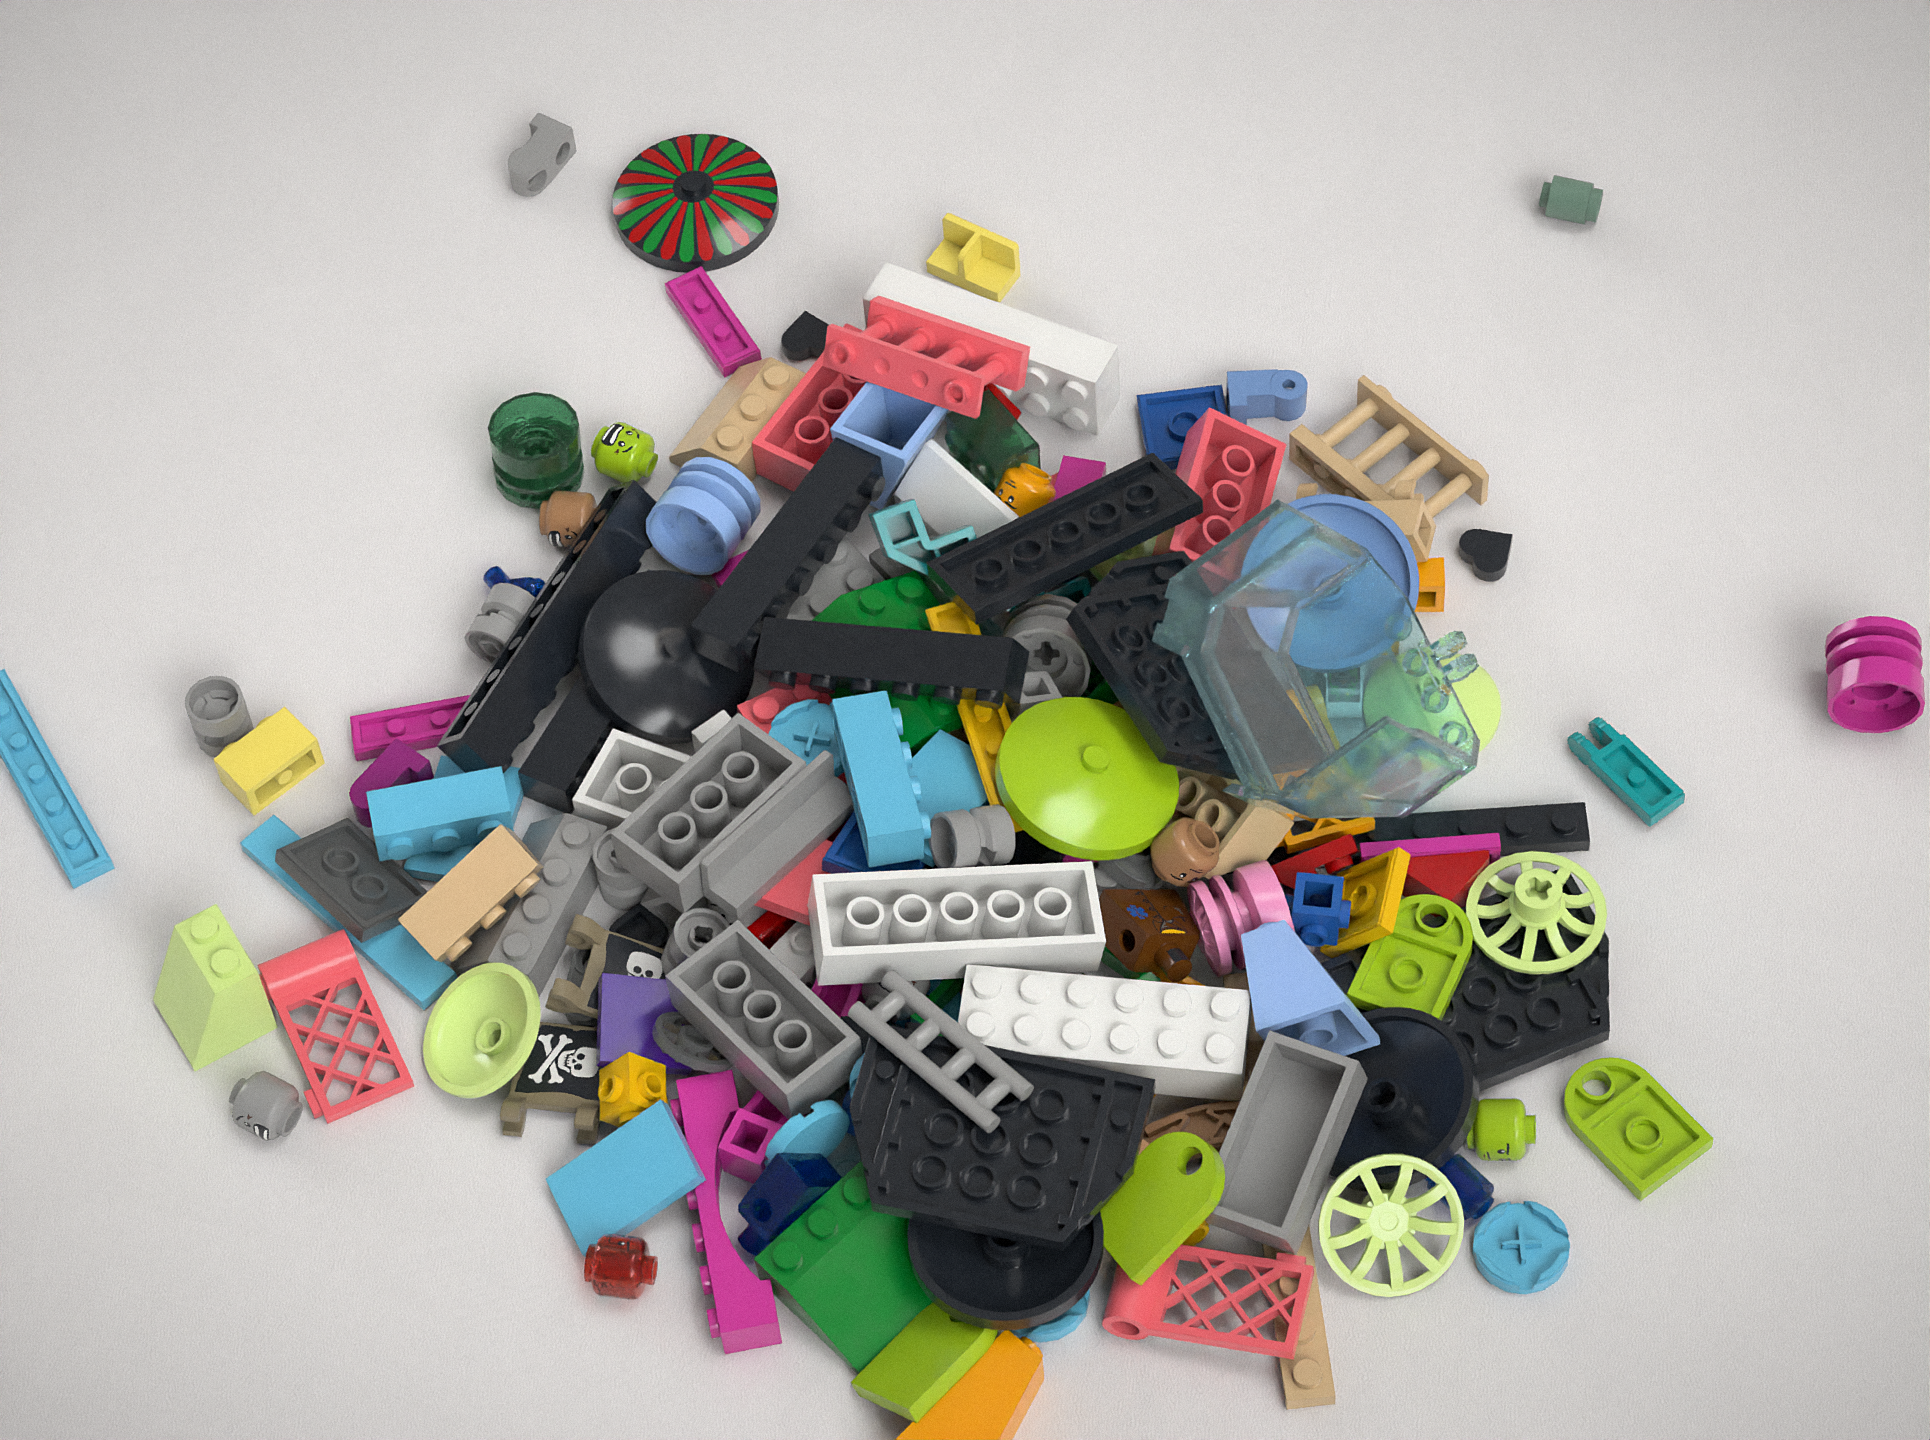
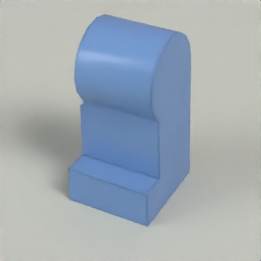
(1266, 394)

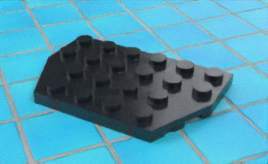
(1149, 680)
(1514, 1017)
(1026, 1180)

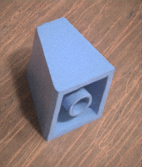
(1297, 994)

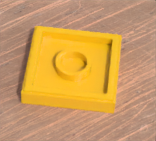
(1375, 898)

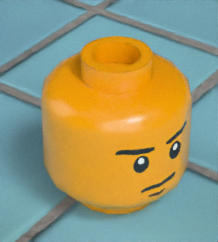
(1025, 489)

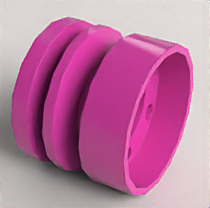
(1874, 674)

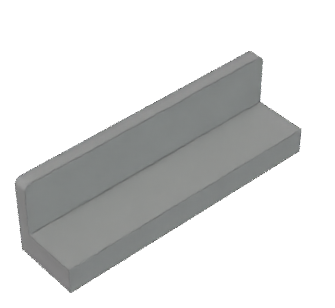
(776, 837)

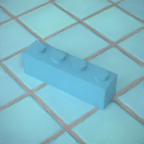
(879, 778)

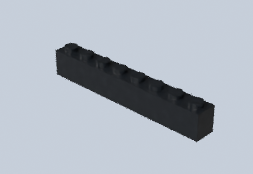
(548, 635)

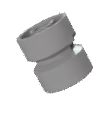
(498, 620)
(217, 713)
(972, 838)
(616, 884)
(690, 934)

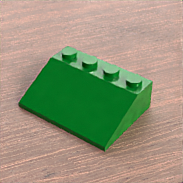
(846, 1272)

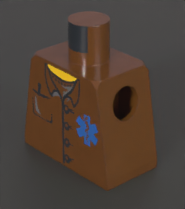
(1149, 930)

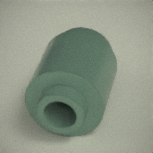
(1571, 200)

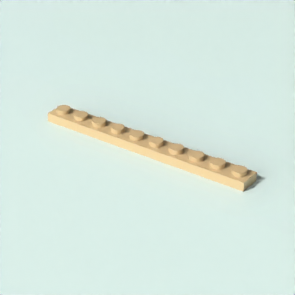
(1309, 1376)

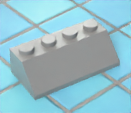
(537, 925)

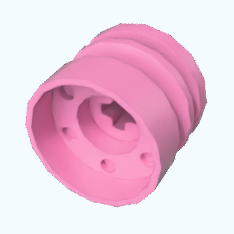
(1227, 914)

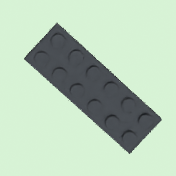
(1064, 538)

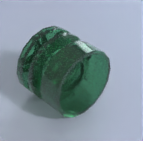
(535, 448)

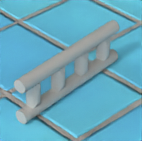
(942, 1078)

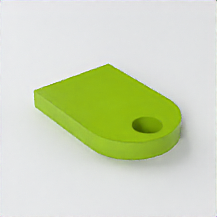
(1415, 963)
(1634, 1125)
(1161, 1203)
(922, 1363)

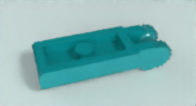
(1627, 772)

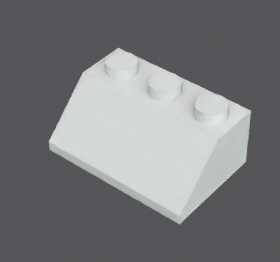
(950, 495)

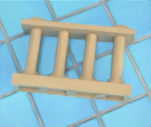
(1345, 476)

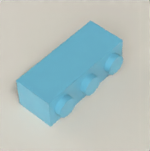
(438, 813)

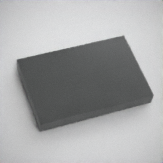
(347, 879)

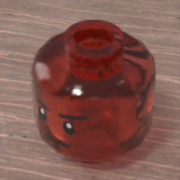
(620, 1266)

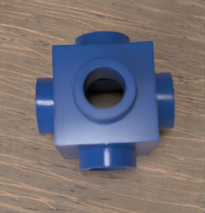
(1318, 908)

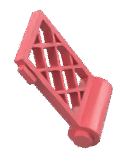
(304, 978)
(1139, 1310)

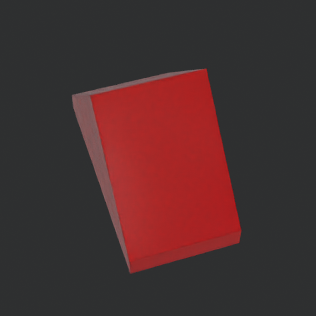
(1445, 875)

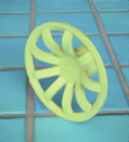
(1536, 904)
(1390, 1222)

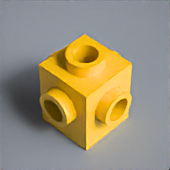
(630, 1087)

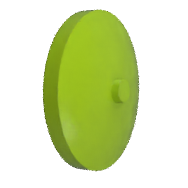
(1084, 779)

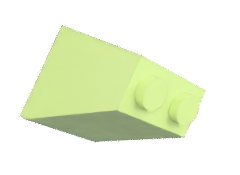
(211, 990)

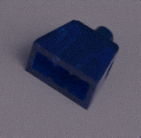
(782, 1195)

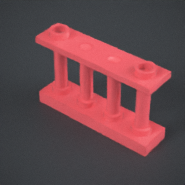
(926, 356)

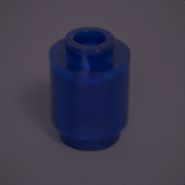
(1471, 1187)

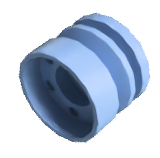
(703, 515)

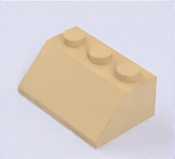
(739, 415)
(1243, 830)
(472, 894)

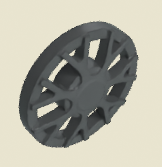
(687, 1044)

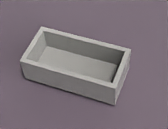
(1285, 1140)

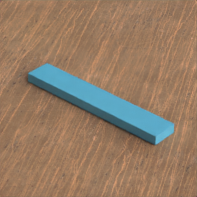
(48, 791)
(391, 952)

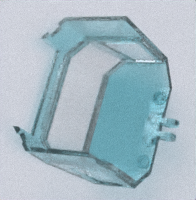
(1319, 672)

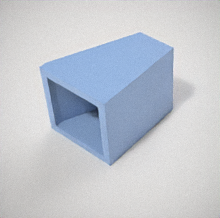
(889, 427)

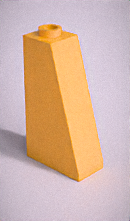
(988, 1398)

